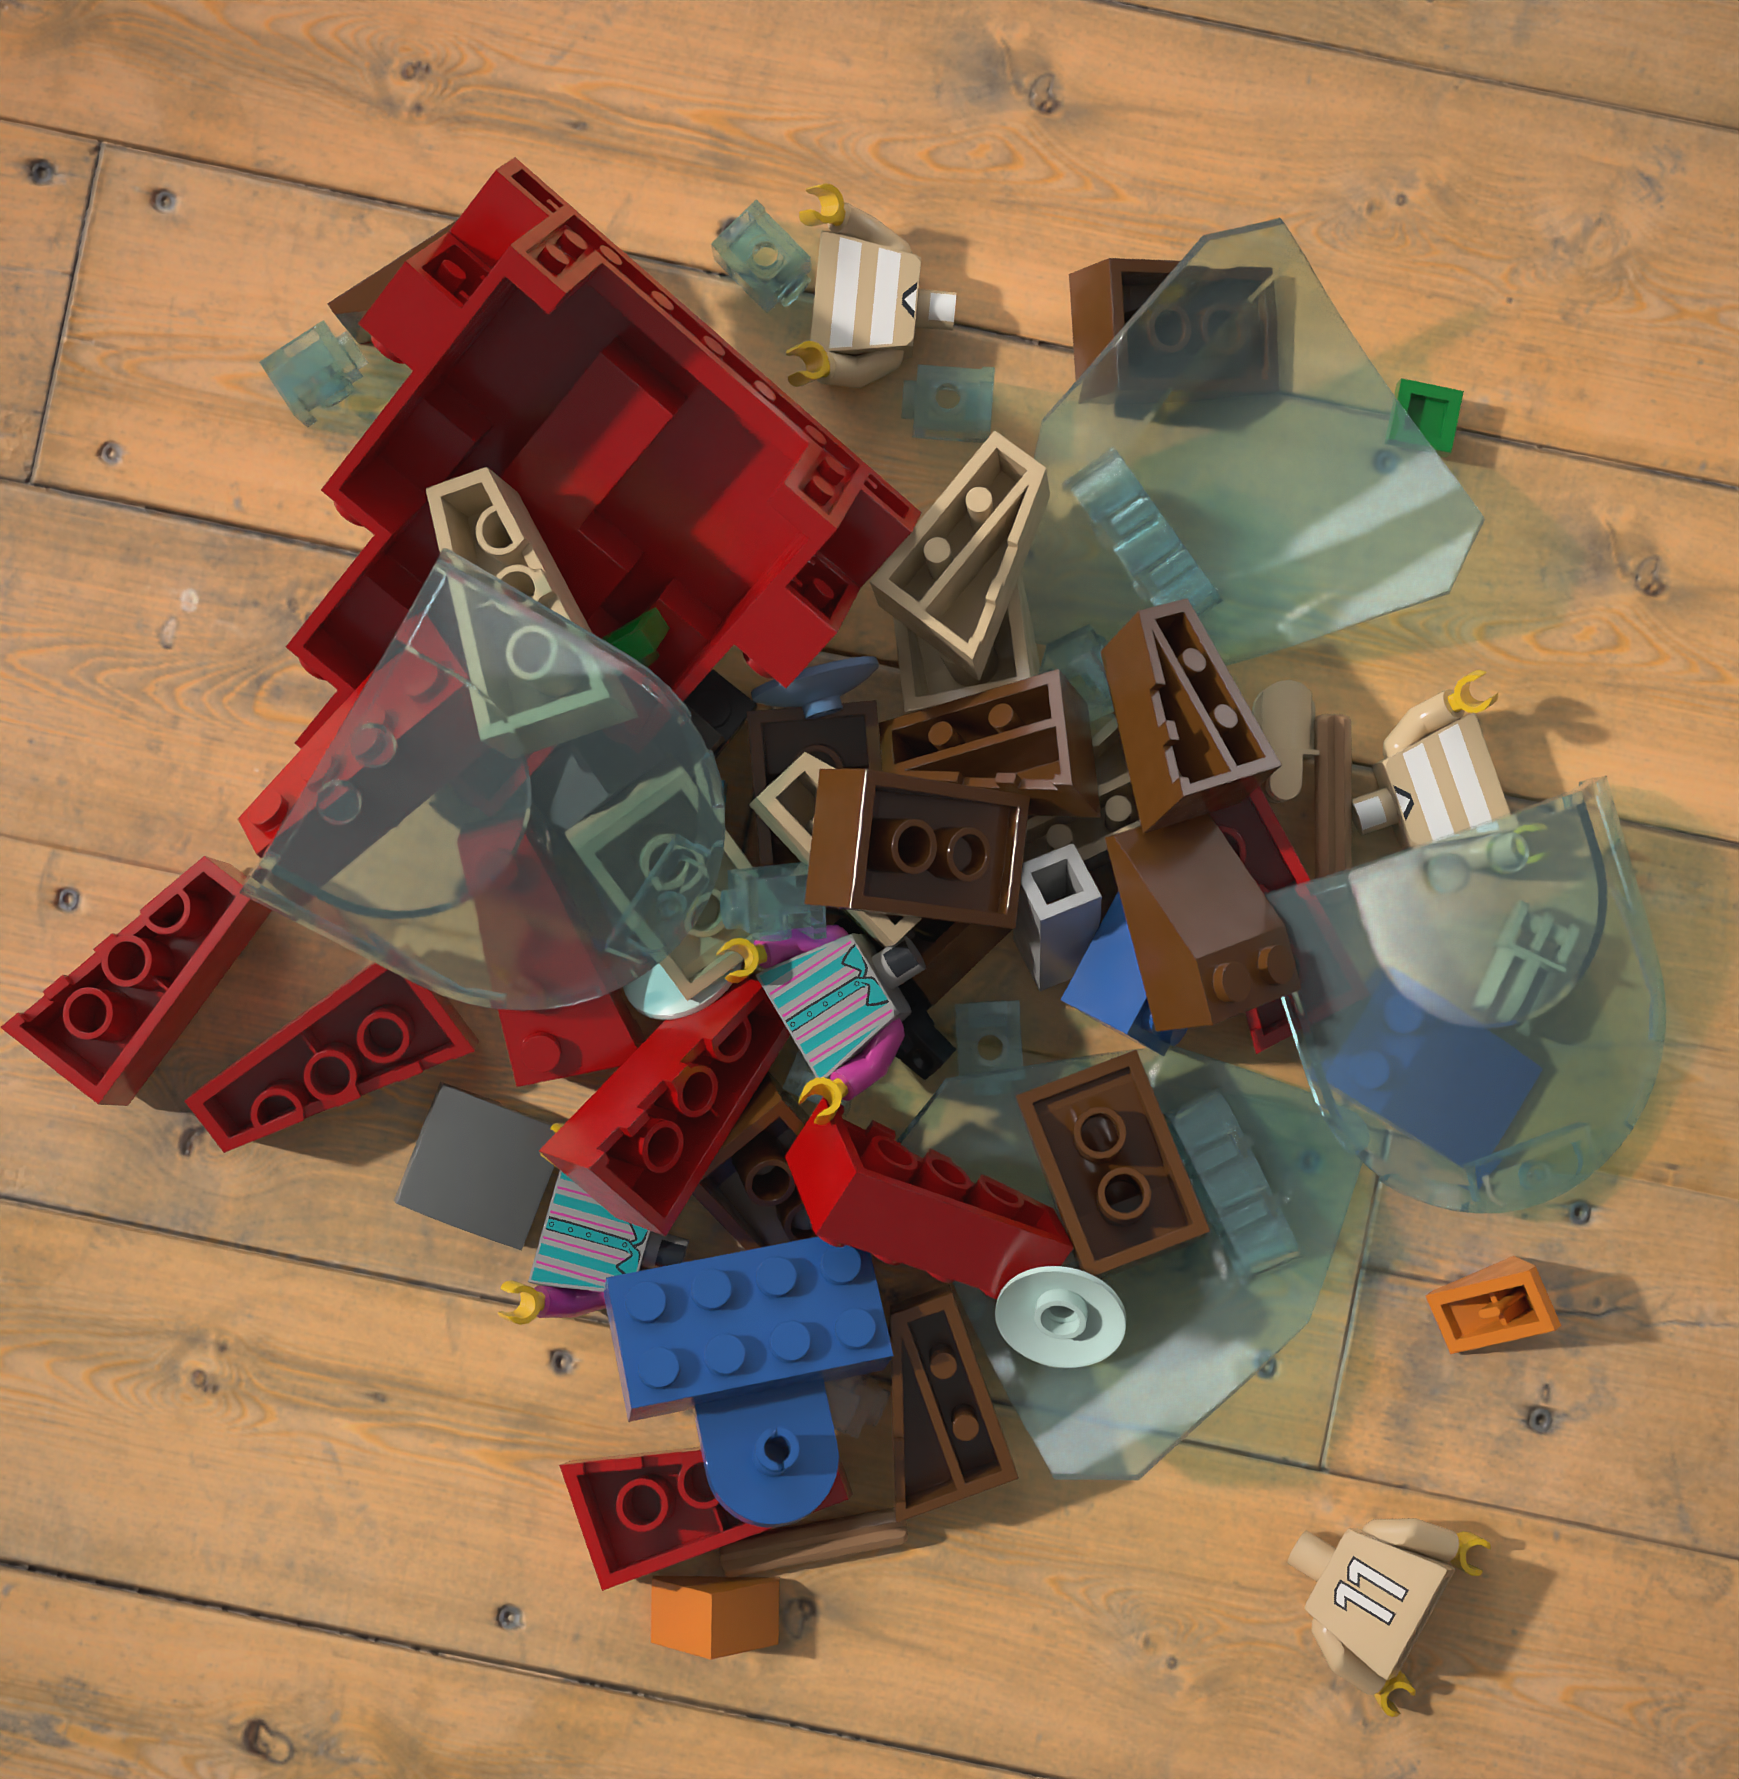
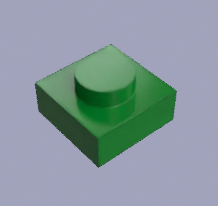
(1432, 410)
(640, 637)

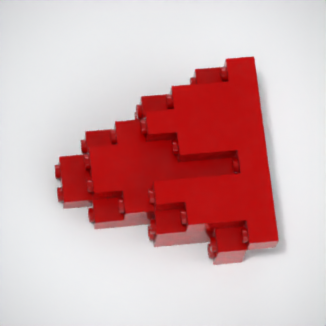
(627, 432)

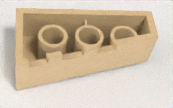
(492, 528)

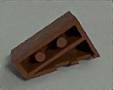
(1181, 718)
(1008, 739)
(942, 1411)

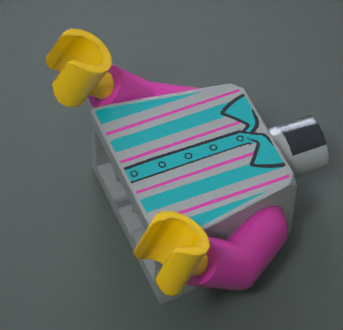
(836, 1004)
(578, 1252)

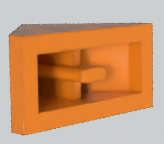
(1493, 1306)
(715, 1614)

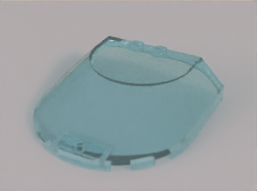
(503, 808)
(1482, 1004)

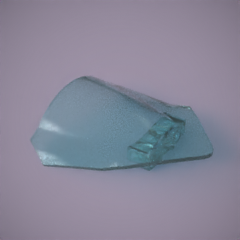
(1240, 464)
(1196, 1317)

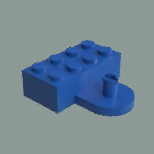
(750, 1354)

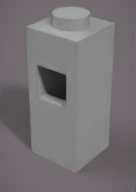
(1056, 934)

